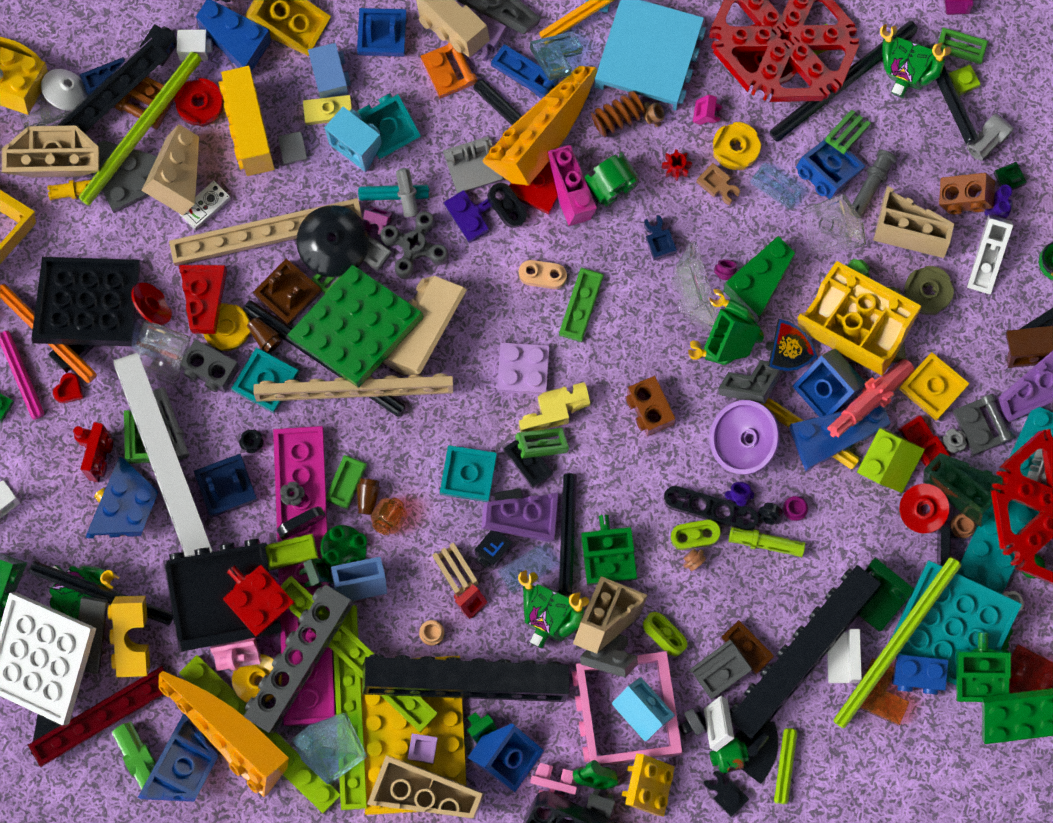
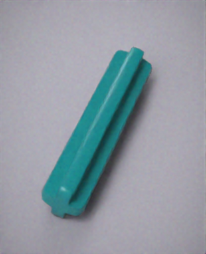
(389, 192)

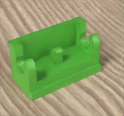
(134, 447)

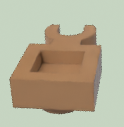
(715, 182)

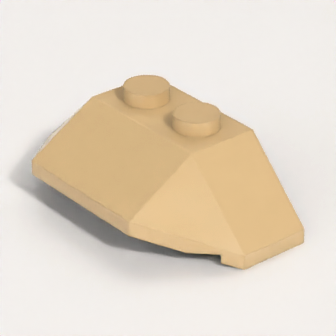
(50, 153)

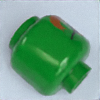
(730, 757)

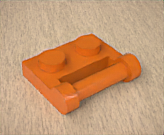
(442, 74)

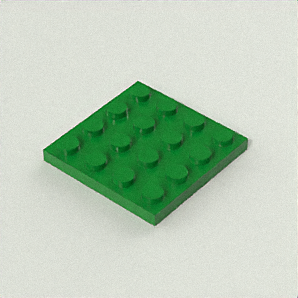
(355, 326)

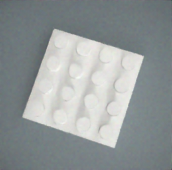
(42, 657)

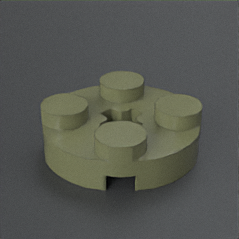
(941, 286)

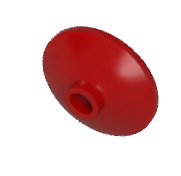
(151, 303)
(911, 508)

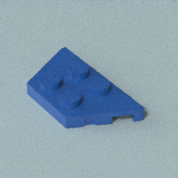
(123, 504)
(181, 766)

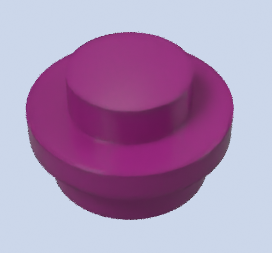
(725, 269)
(795, 508)

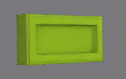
(291, 552)

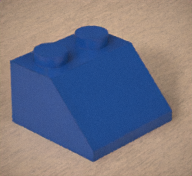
(829, 384)

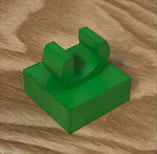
(480, 726)

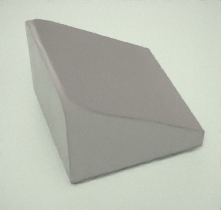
(292, 147)

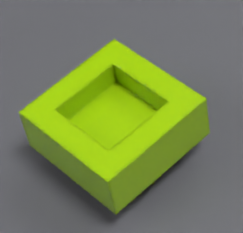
(964, 79)

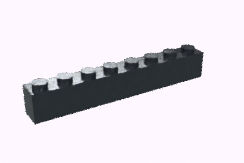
(804, 653)
(465, 678)

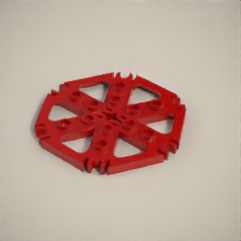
(778, 51)
(1031, 494)

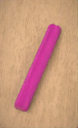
(21, 375)

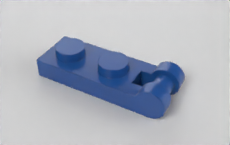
(522, 71)

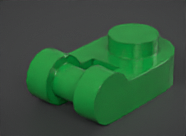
(596, 776)

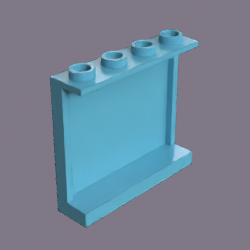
(650, 51)

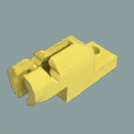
(555, 407)

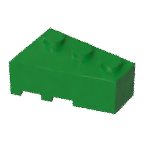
(760, 277)

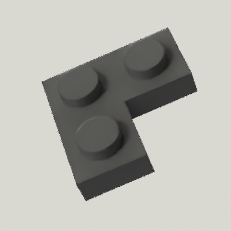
(753, 387)
(611, 658)

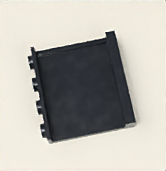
(197, 593)

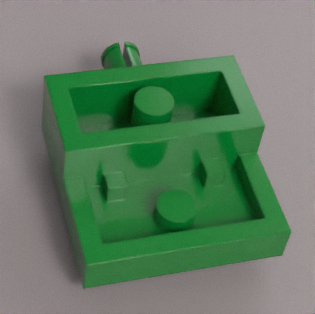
(608, 553)
(982, 671)

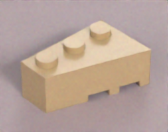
(454, 24)

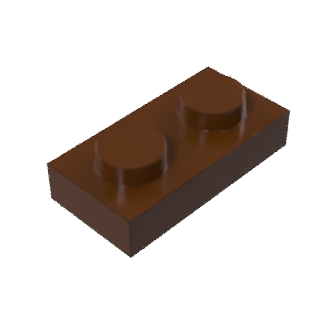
(750, 647)

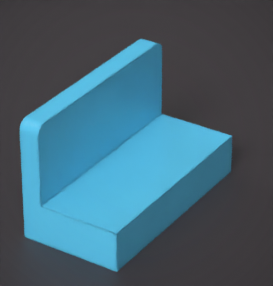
(643, 709)

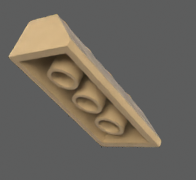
(437, 302)

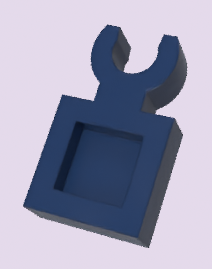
(659, 242)

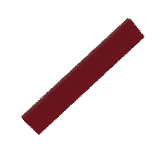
(97, 718)

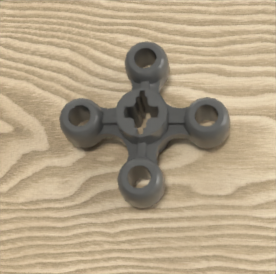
(418, 251)

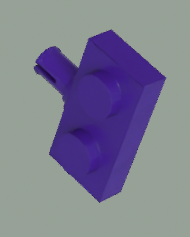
(468, 215)

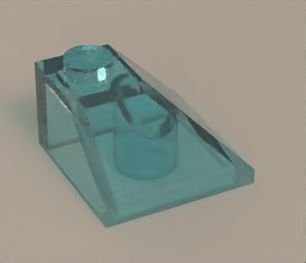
(330, 747)

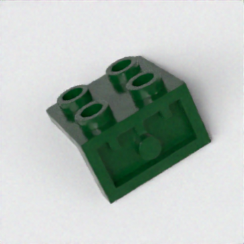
(889, 599)

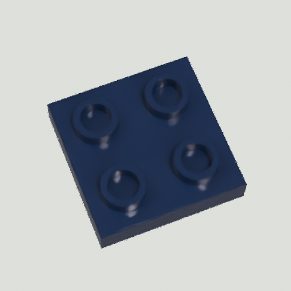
(225, 485)

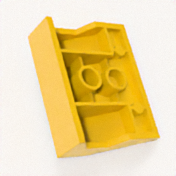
(859, 318)

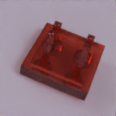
(1029, 671)

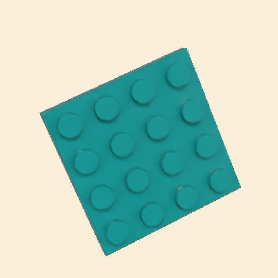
(957, 618)

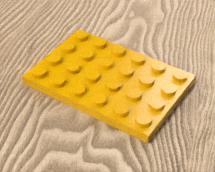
(390, 734)

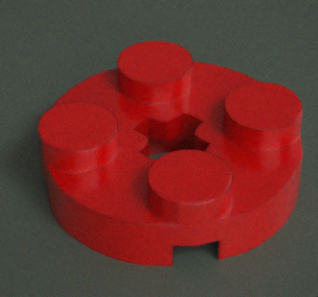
(195, 90)

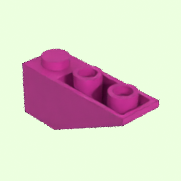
(571, 186)

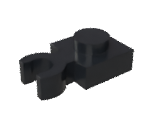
(728, 796)

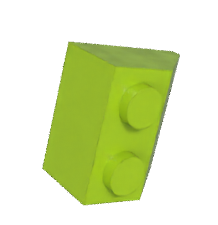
(890, 460)

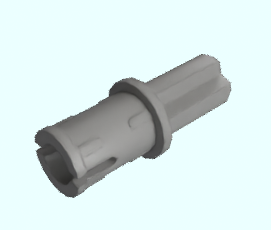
(406, 192)

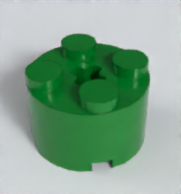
(612, 178)

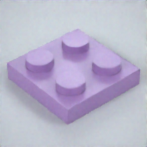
(523, 368)

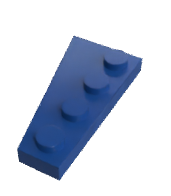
(817, 444)

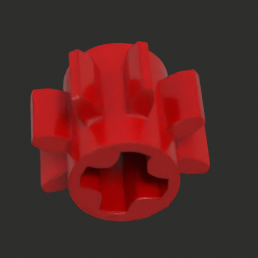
(676, 171)

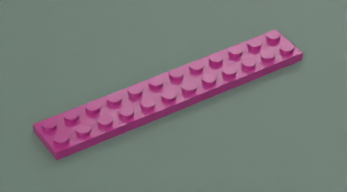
(301, 459)

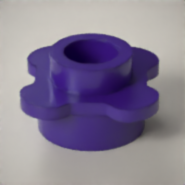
(740, 493)

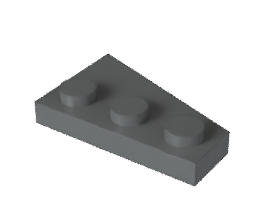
(508, 12)

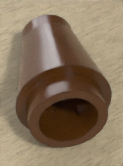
(265, 336)
(367, 495)

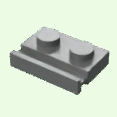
(721, 669)

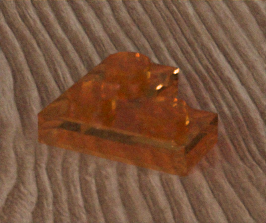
(882, 703)

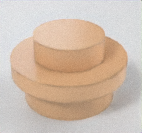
(431, 632)

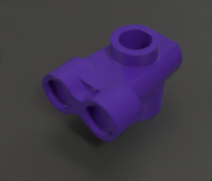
(1002, 204)

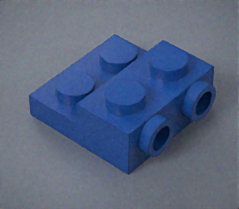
(829, 168)

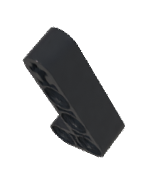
(558, 810)

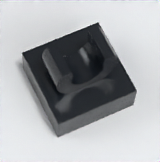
(695, 722)

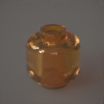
(388, 516)

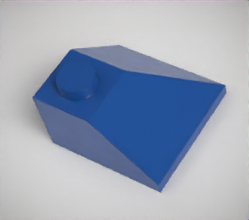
(506, 755)

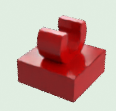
(470, 601)

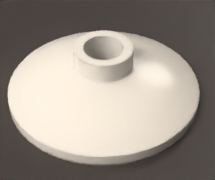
(63, 89)

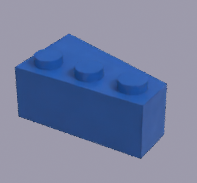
(234, 34)

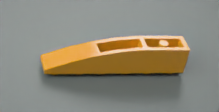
(526, 144)
(234, 736)

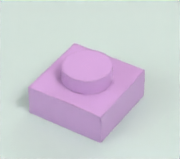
(422, 748)

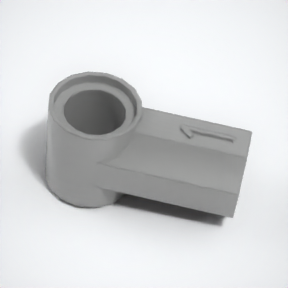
(991, 135)

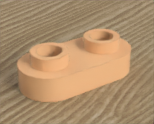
(542, 273)

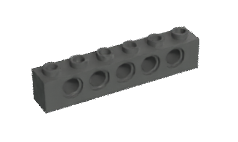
(312, 652)

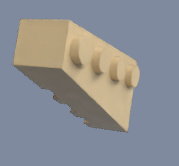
(417, 789)

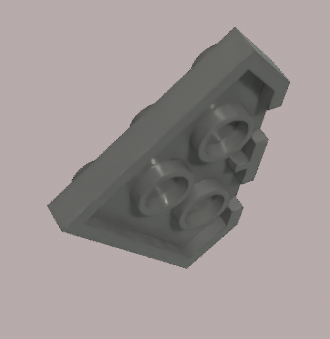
(129, 179)

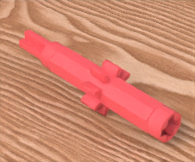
(874, 394)

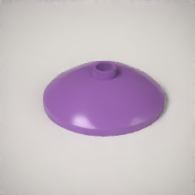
(731, 437)

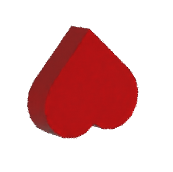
(68, 389)

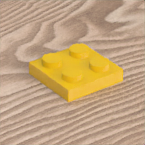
(933, 386)

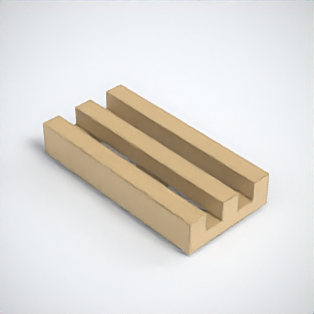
(445, 553)

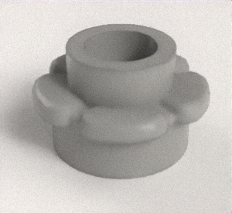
(947, 440)

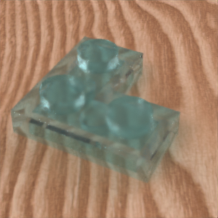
(553, 51)

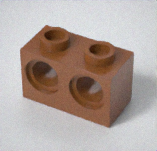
(967, 187)
(656, 404)

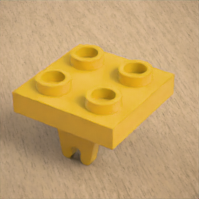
(649, 785)

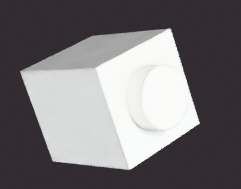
(193, 41)

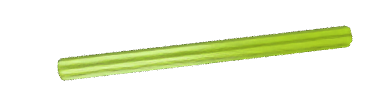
(140, 128)
(897, 642)

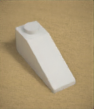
(990, 253)

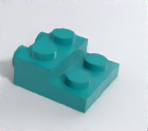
(393, 123)

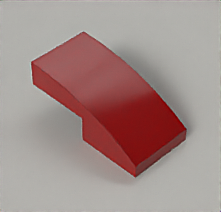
(920, 434)

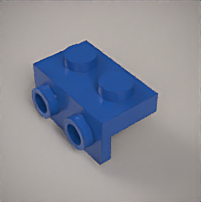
(920, 673)

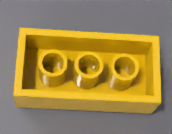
(246, 121)

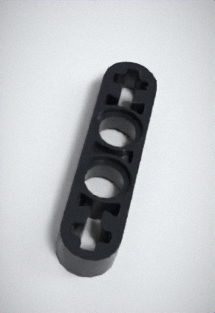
(711, 505)

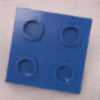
(381, 32)

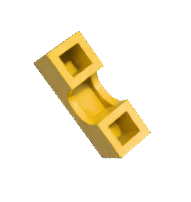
(129, 658)

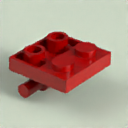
(97, 445)

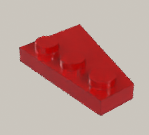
(203, 295)

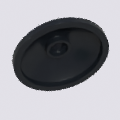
(334, 257)

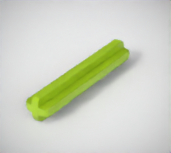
(785, 766)

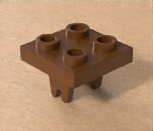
(287, 292)

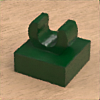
(1010, 175)
(317, 573)

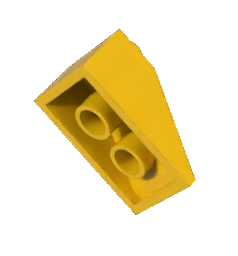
(290, 21)

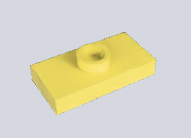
(324, 109)

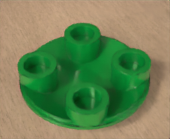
(343, 545)

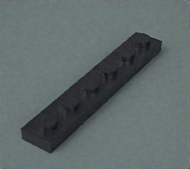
(115, 86)

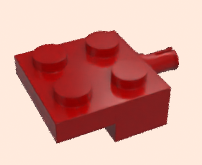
(257, 599)

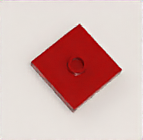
(540, 193)

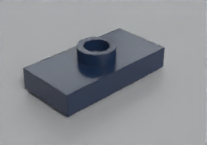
(94, 77)

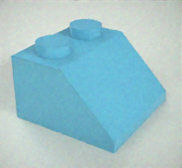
(353, 137)

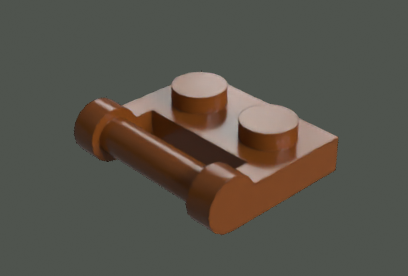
(145, 93)

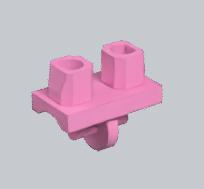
(236, 654)
(543, 775)

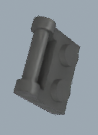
(975, 427)

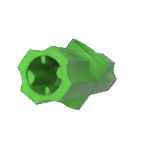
(135, 753)

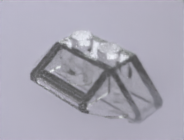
(694, 289)

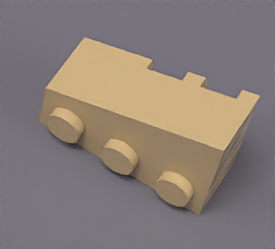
(175, 171)
(912, 227)
(608, 614)

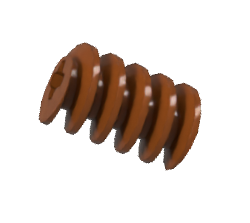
(617, 113)

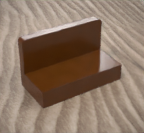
(1028, 346)

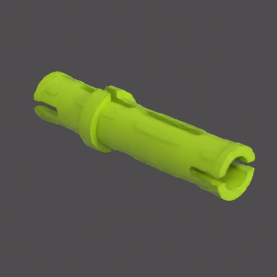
(769, 542)

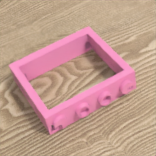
(586, 726)

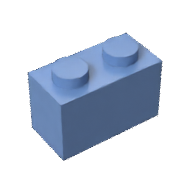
(328, 71)
(360, 579)

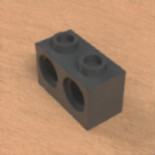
(212, 362)

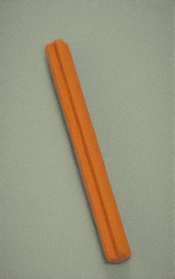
(62, 350)

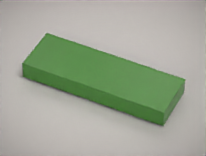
(581, 305)

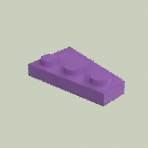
(1030, 391)
(524, 517)

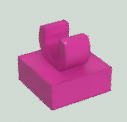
(705, 110)

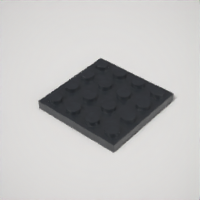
(85, 301)

